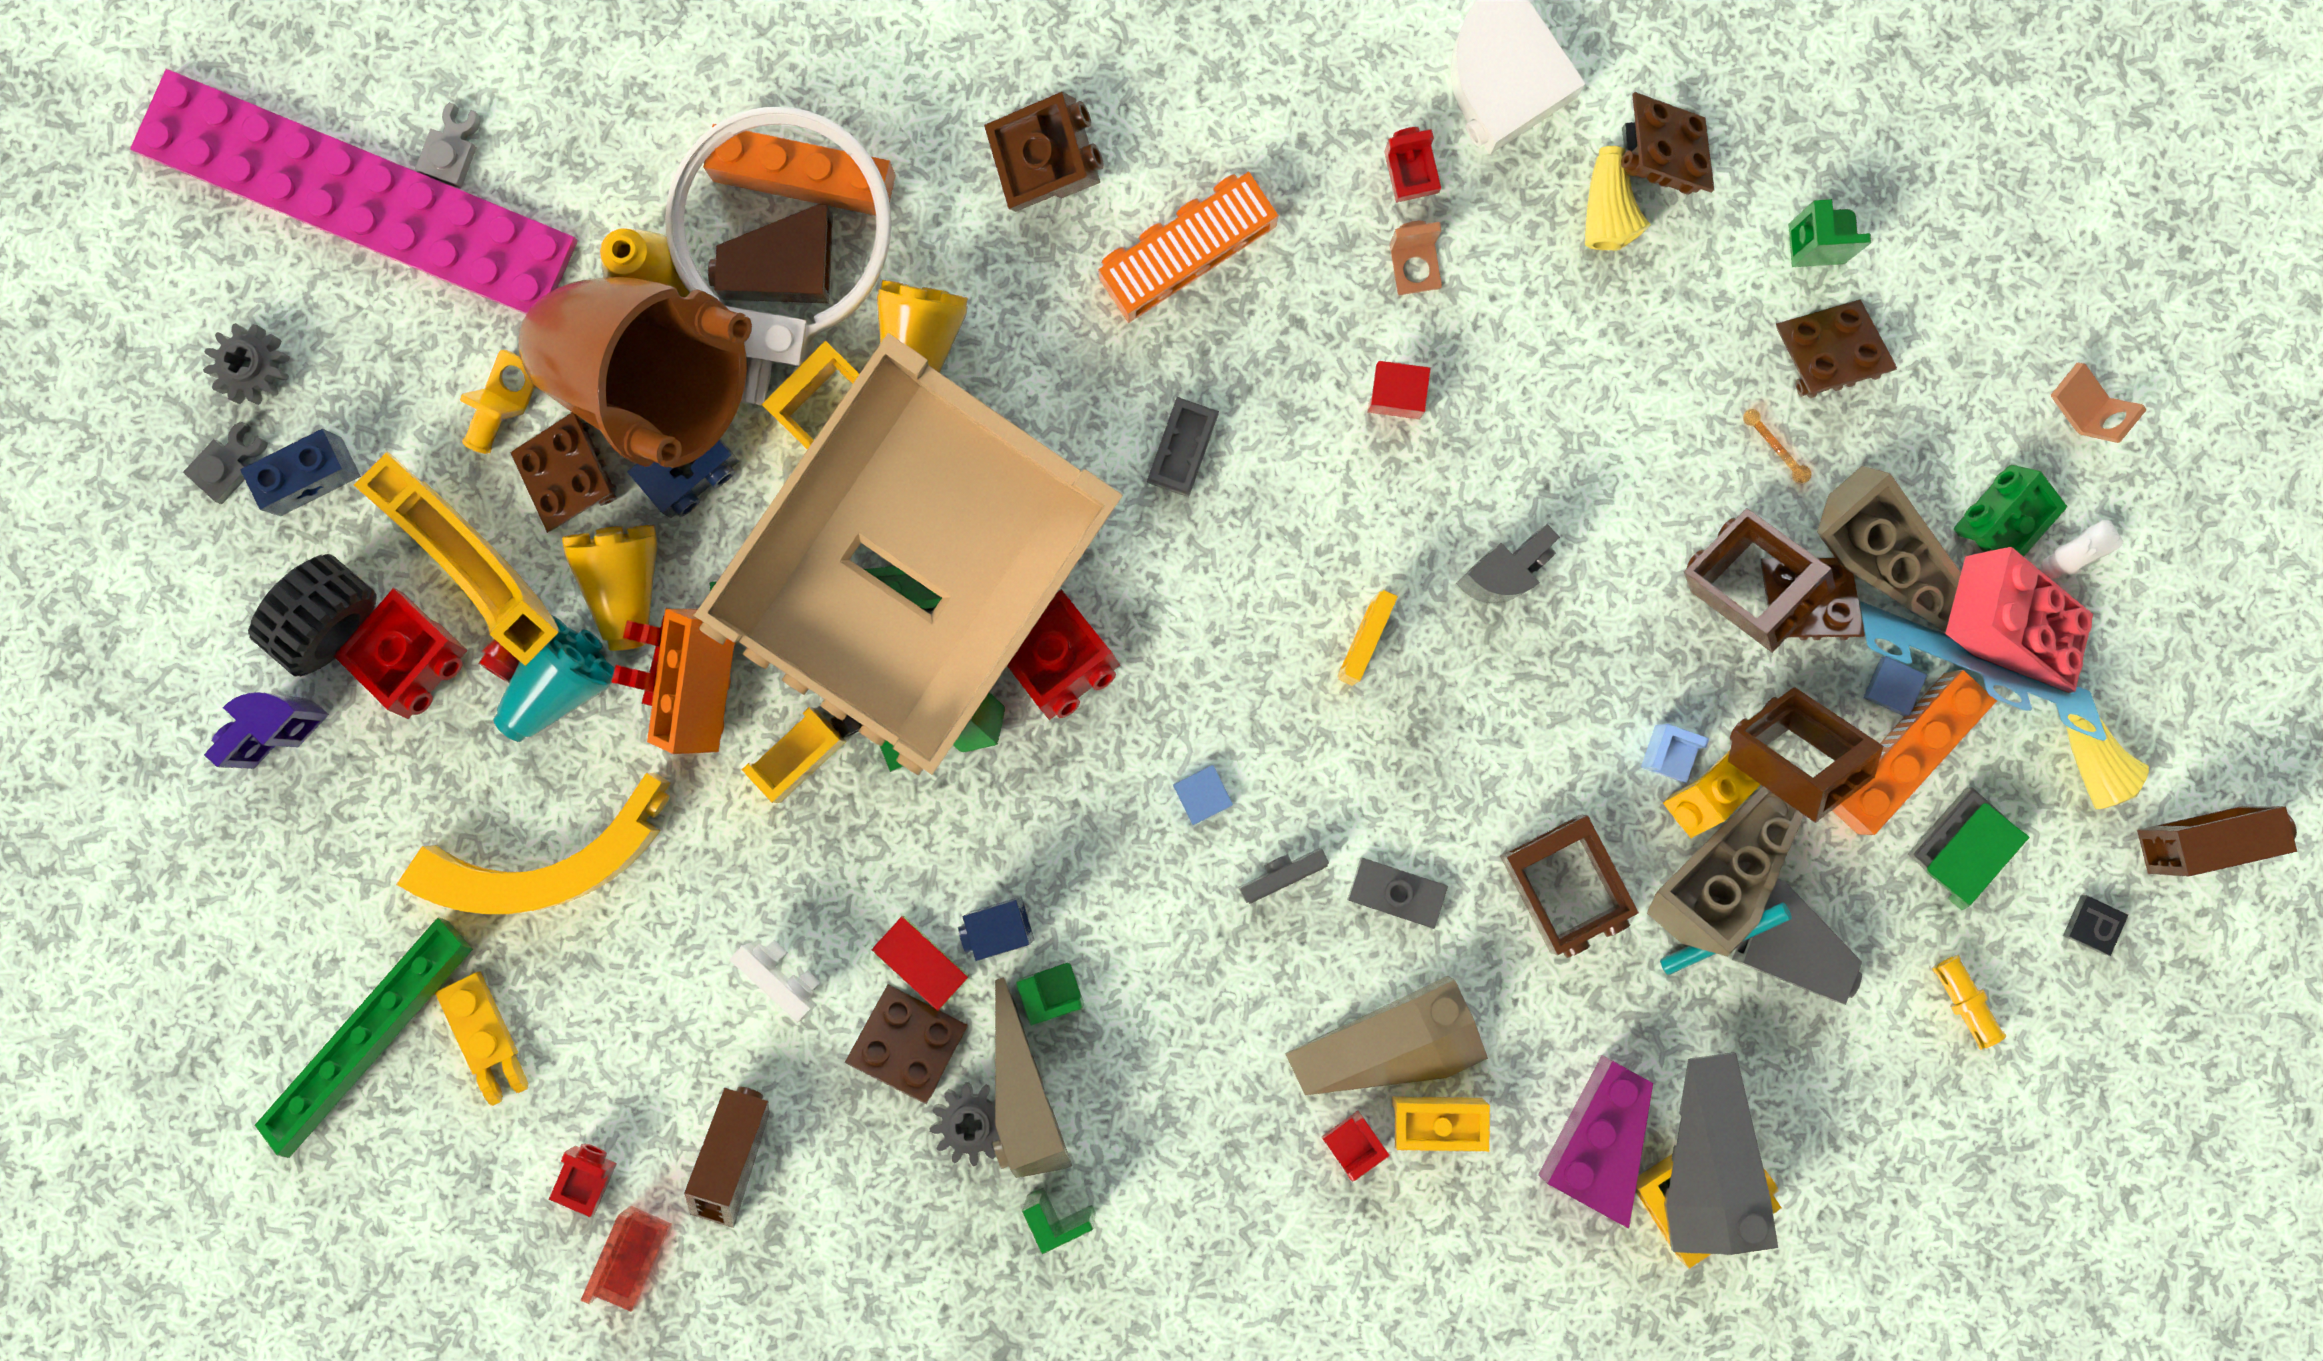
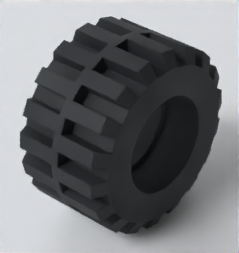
(311, 614)

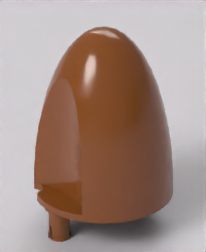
(640, 364)

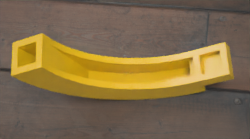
(503, 598)
(475, 889)

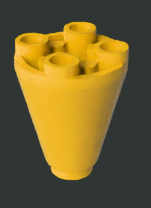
(921, 319)
(615, 577)

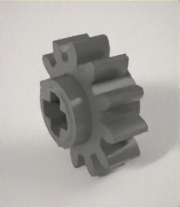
(262, 371)
(955, 1113)

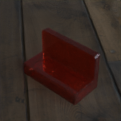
(627, 1258)

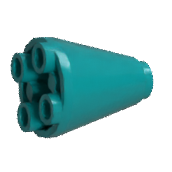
(553, 683)

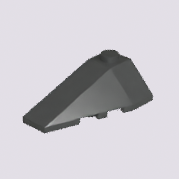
(1717, 1178)

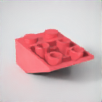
(2019, 619)

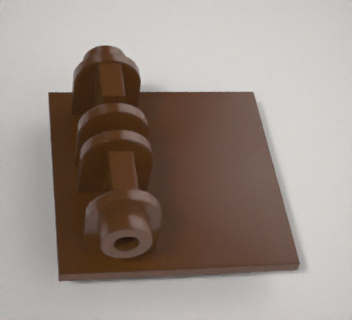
(1670, 147)
(1835, 348)
(563, 472)
(1835, 617)
(906, 1044)

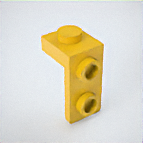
(1710, 797)

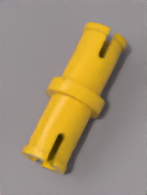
(1969, 1002)

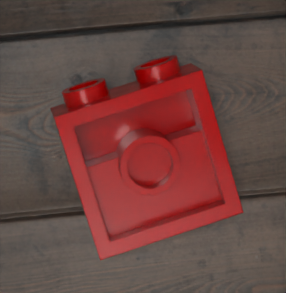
(401, 655)
(1062, 659)

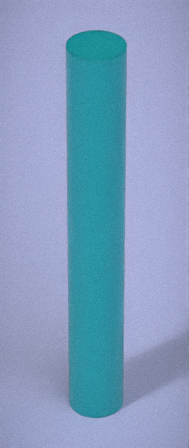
(1691, 955)

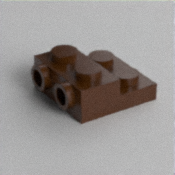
(1044, 151)

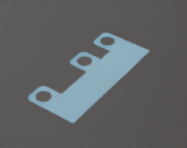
(1906, 633)

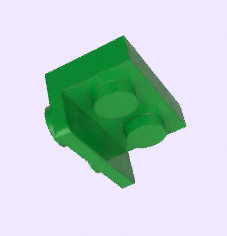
(2012, 511)

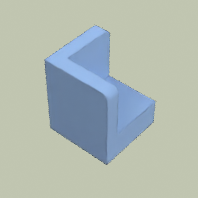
(1672, 751)

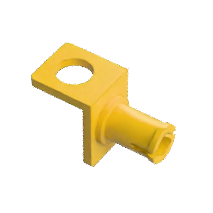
(495, 403)

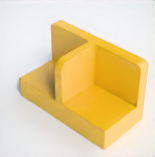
(1441, 1123)

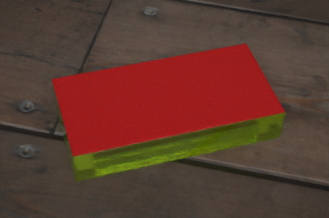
(920, 962)

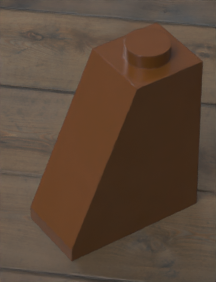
(778, 261)
(727, 1156)

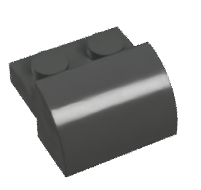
(1506, 575)

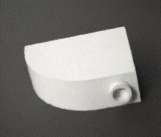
(1509, 72)

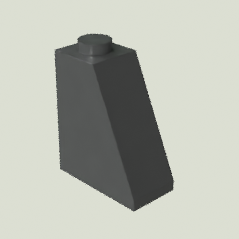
(1803, 951)

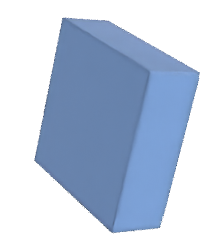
(1895, 686)
(1202, 794)

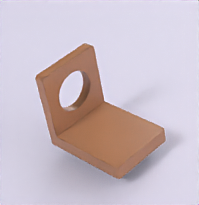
(1413, 241)
(2089, 406)

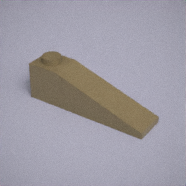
(1889, 545)
(1728, 881)
(1403, 1042)
(1023, 1116)

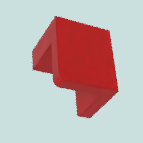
(1399, 390)
(1355, 1146)

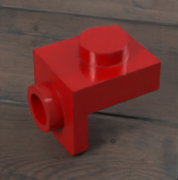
(1412, 164)
(583, 1179)

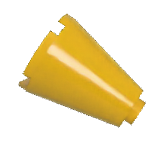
(640, 256)

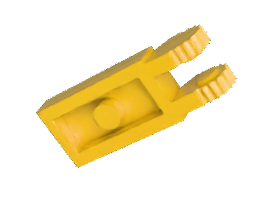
(481, 1035)

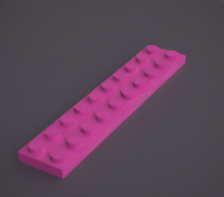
(352, 193)

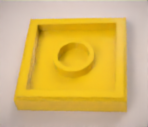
(1367, 637)

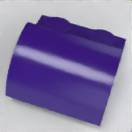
(260, 725)

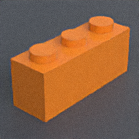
(689, 686)

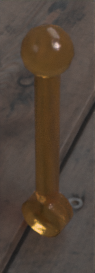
(1800, 474)

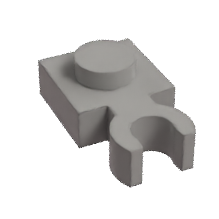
(448, 154)

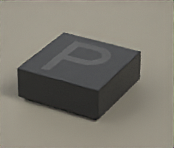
(2095, 925)

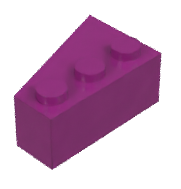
(1603, 1142)

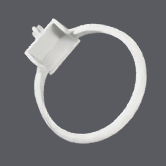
(776, 336)

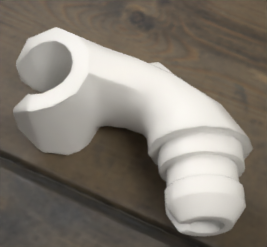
(2091, 545)

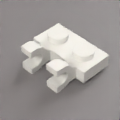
(789, 993)

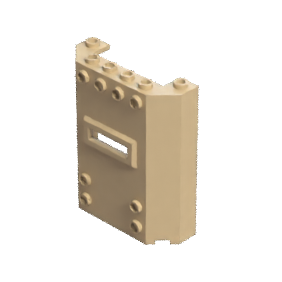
(945, 499)

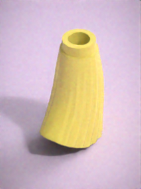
(1612, 212)
(2105, 767)

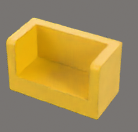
(795, 756)

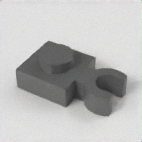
(219, 466)

